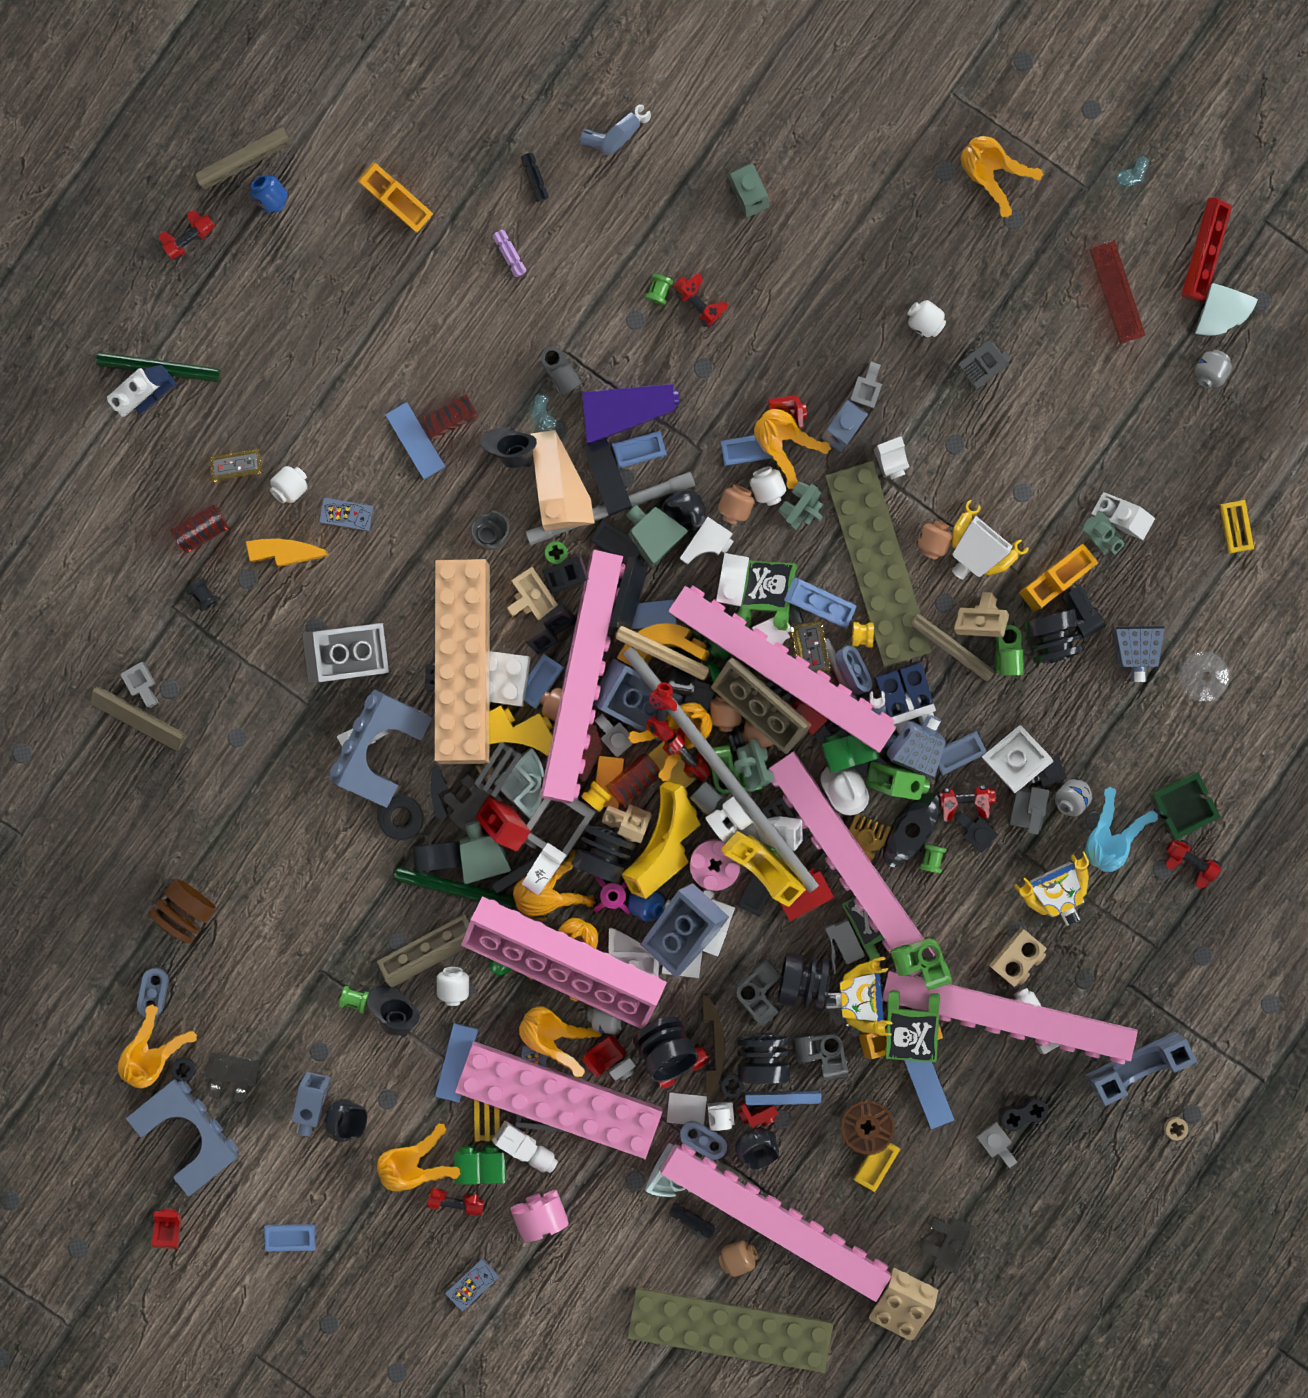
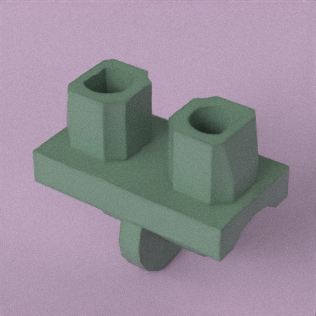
(805, 509)
(1103, 534)
(753, 766)

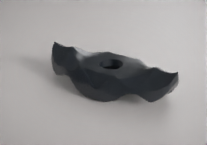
(899, 846)

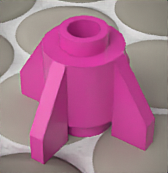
(606, 889)

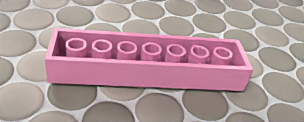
(563, 963)
(559, 1100)

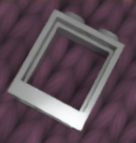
(587, 811)

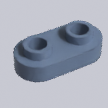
(854, 670)
(151, 991)
(703, 1139)

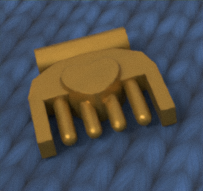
(866, 837)

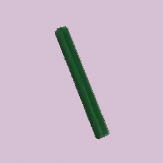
(173, 368)
(451, 887)

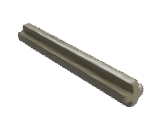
(952, 647)

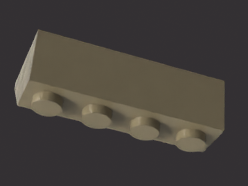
(760, 705)

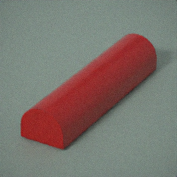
(1206, 250)

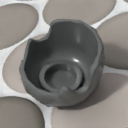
(490, 530)

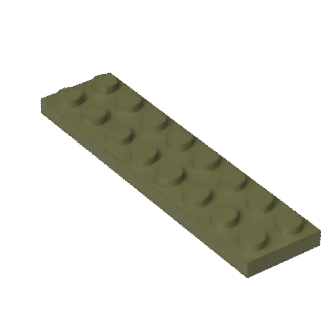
(877, 562)
(730, 1330)

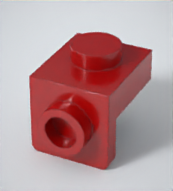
(792, 406)
(603, 1055)
(761, 1116)
(166, 1229)

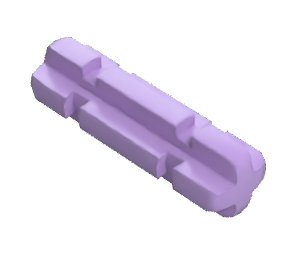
(509, 253)

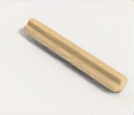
(662, 652)

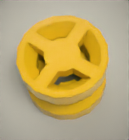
(862, 634)
(596, 796)

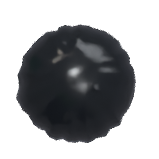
(686, 509)
(345, 1120)
(757, 1148)

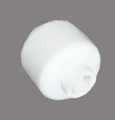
(926, 319)
(288, 484)
(768, 485)
(452, 986)

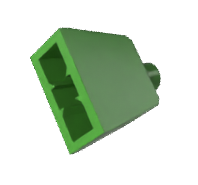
(904, 784)

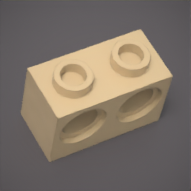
(1013, 953)

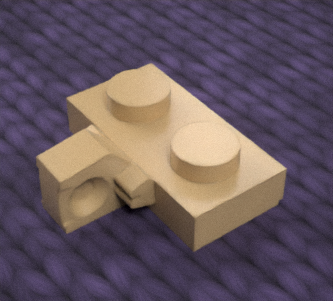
(532, 595)
(983, 619)
(631, 823)

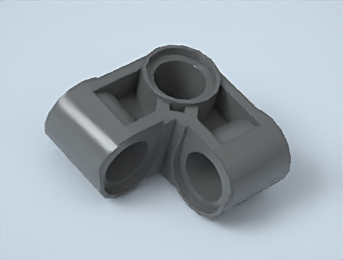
(562, 374)
(708, 799)
(760, 1004)
(811, 1048)

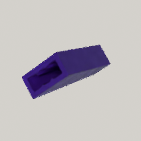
(625, 408)

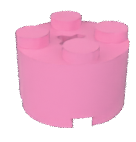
(710, 878)
(539, 1216)

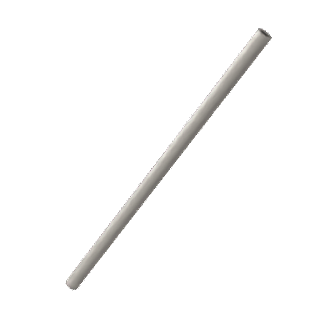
(726, 776)

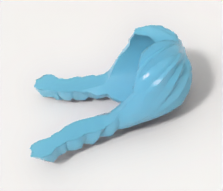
(1111, 851)

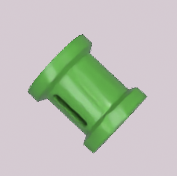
(658, 289)
(549, 549)
(932, 858)
(353, 999)

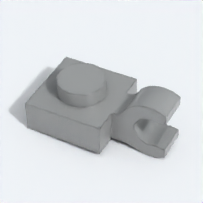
(866, 389)
(139, 681)
(615, 737)
(623, 1068)
(995, 1143)

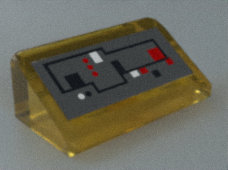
(236, 465)
(811, 645)

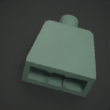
(749, 190)
(654, 533)
(481, 855)

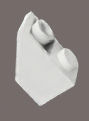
(1125, 515)

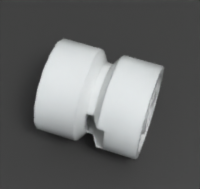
(737, 816)

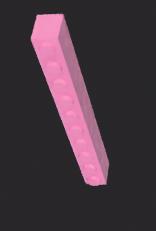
(782, 669)
(581, 678)
(845, 855)
(1018, 1018)
(775, 1222)

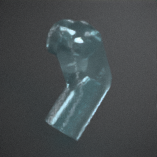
(1134, 175)
(540, 414)

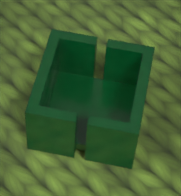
(1183, 806)

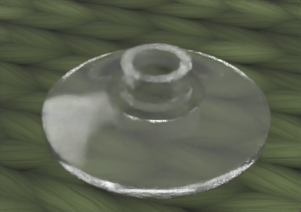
(1191, 676)

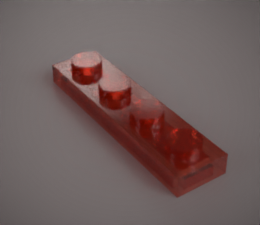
(1117, 292)

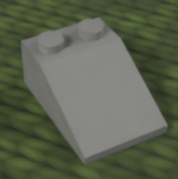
(345, 652)

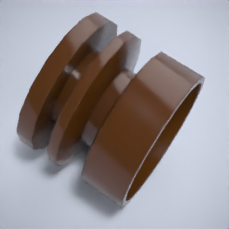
(180, 914)
(877, 1140)

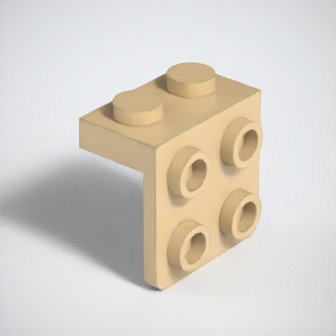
(904, 1305)

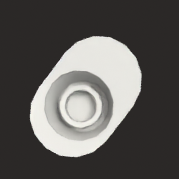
(845, 790)

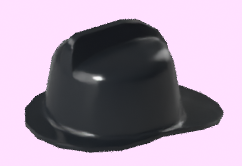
(511, 446)
(393, 1010)

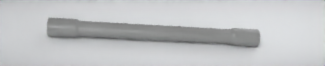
(671, 486)

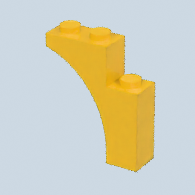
(532, 732)
(664, 852)

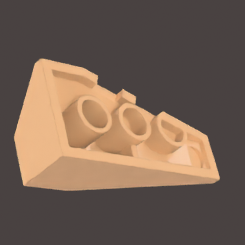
(560, 490)

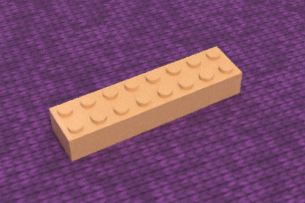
(462, 661)

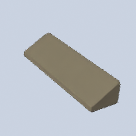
(243, 158)
(137, 718)
(424, 952)

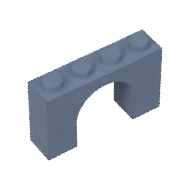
(379, 714)
(1166, 1053)
(215, 1151)

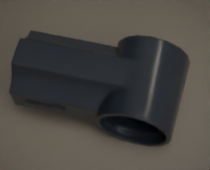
(1089, 618)

